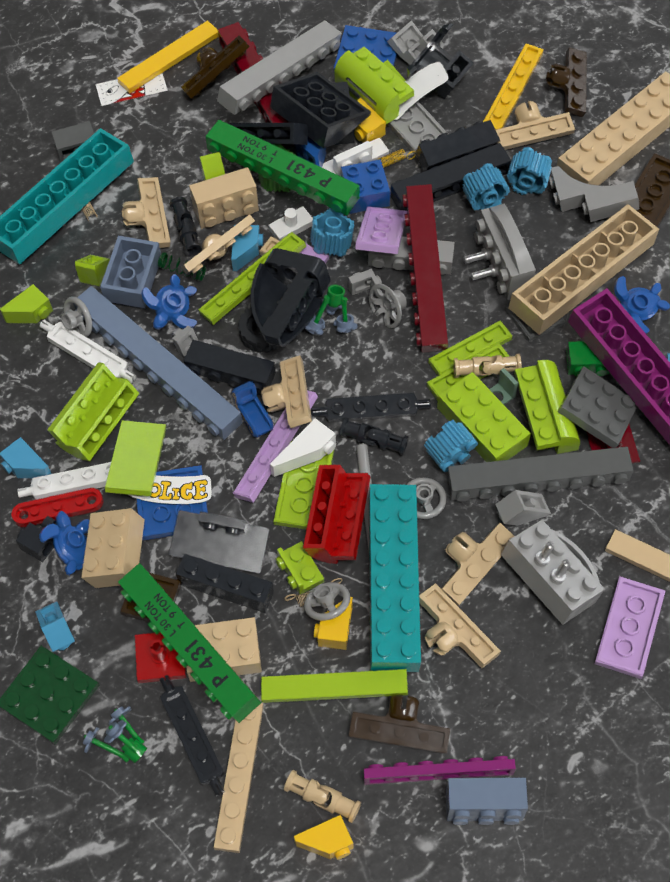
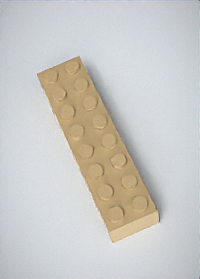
(620, 135)
(583, 269)

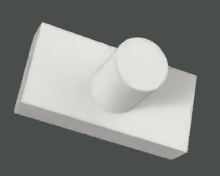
(293, 221)

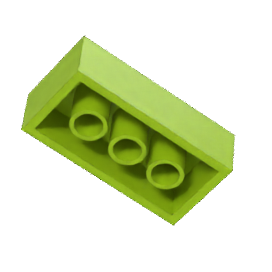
(485, 417)

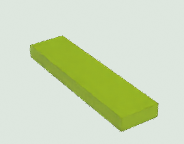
(470, 347)
(448, 379)

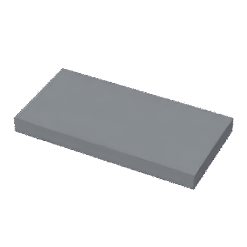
(416, 126)

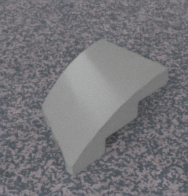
(410, 42)

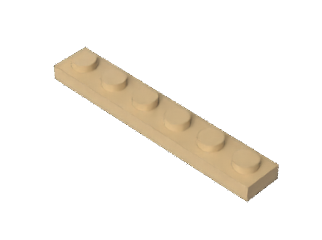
(238, 782)

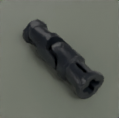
(185, 226)
(376, 436)

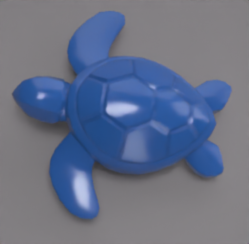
(640, 302)
(170, 304)
(67, 541)

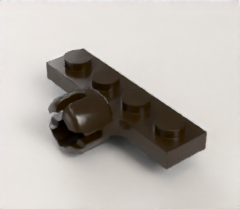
(212, 64)
(571, 80)
(400, 727)

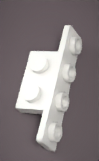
(362, 153)

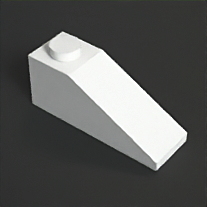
(306, 448)

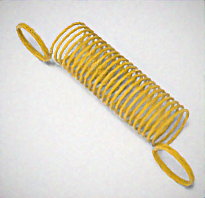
(398, 158)

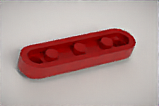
(71, 503)

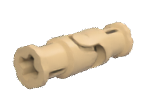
(489, 365)
(319, 794)

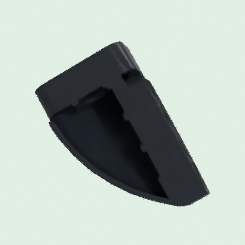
(287, 294)

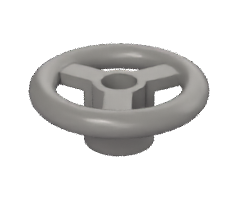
(74, 319)
(426, 487)
(325, 597)

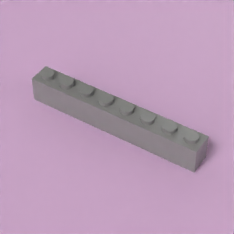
(279, 67)

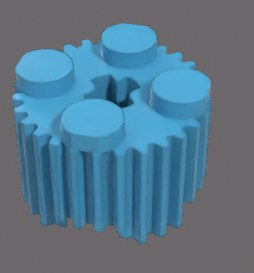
(529, 171)
(485, 187)
(331, 233)
(451, 445)

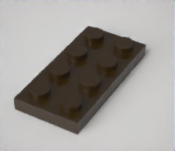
(654, 189)

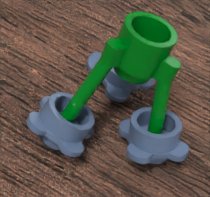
(332, 301)

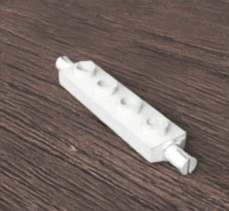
(86, 349)
(67, 481)

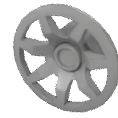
(390, 303)

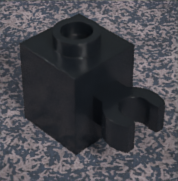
(29, 540)

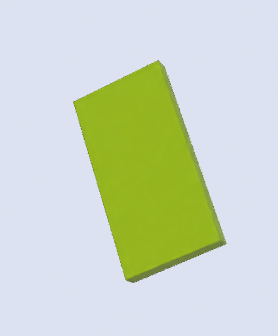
(135, 458)
(297, 494)

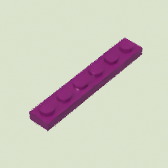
(448, 769)

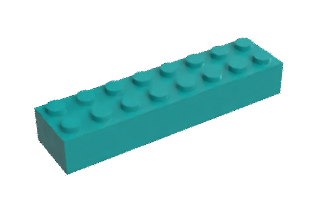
(62, 194)
(394, 578)

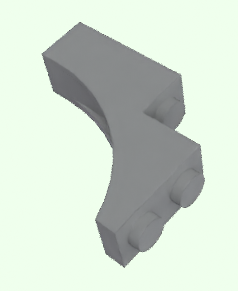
(596, 200)

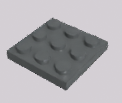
(598, 407)

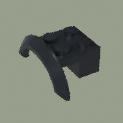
(454, 66)

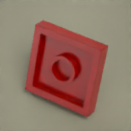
(155, 659)

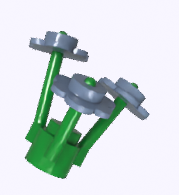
(132, 747)

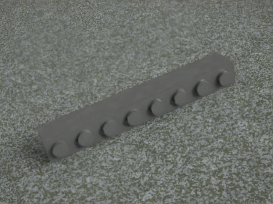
(540, 473)

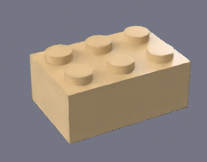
(224, 198)
(112, 546)
(235, 643)

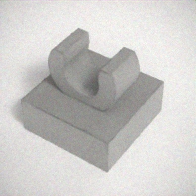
(183, 339)

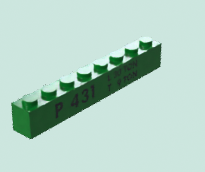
(283, 167)
(189, 642)

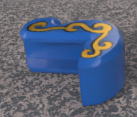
(251, 409)

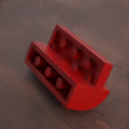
(336, 514)

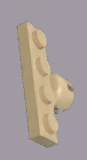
(534, 127)
(148, 212)
(216, 245)
(290, 393)
(473, 560)
(455, 628)

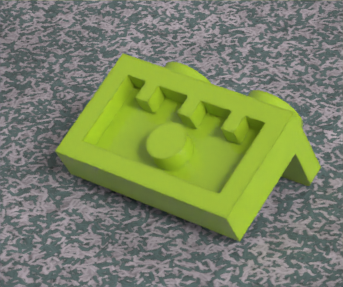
(300, 567)

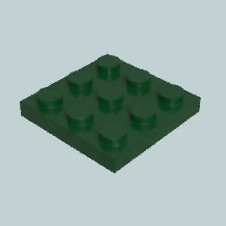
(48, 694)

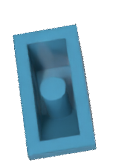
(246, 247)
(23, 461)
(55, 627)

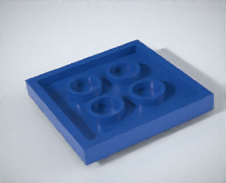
(374, 40)
(162, 517)

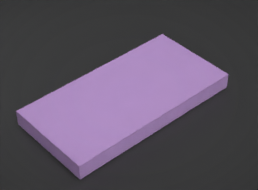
(381, 230)
(630, 627)

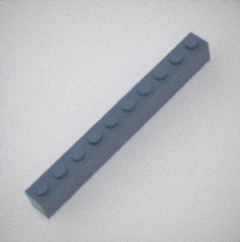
(160, 365)

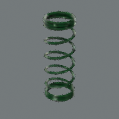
(164, 255)

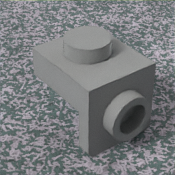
(363, 281)

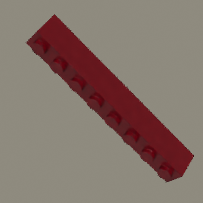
(240, 64)
(426, 268)

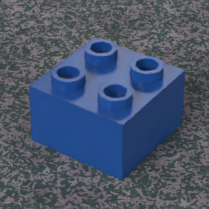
(372, 182)

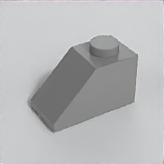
(522, 507)

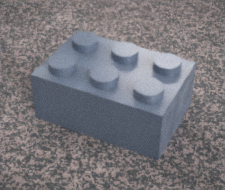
(130, 271)
(486, 800)

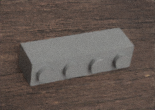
(400, 260)

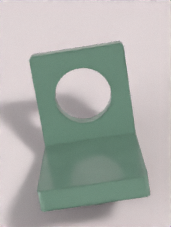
(506, 386)

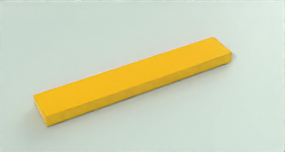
(168, 57)
(514, 86)

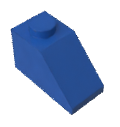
(311, 152)

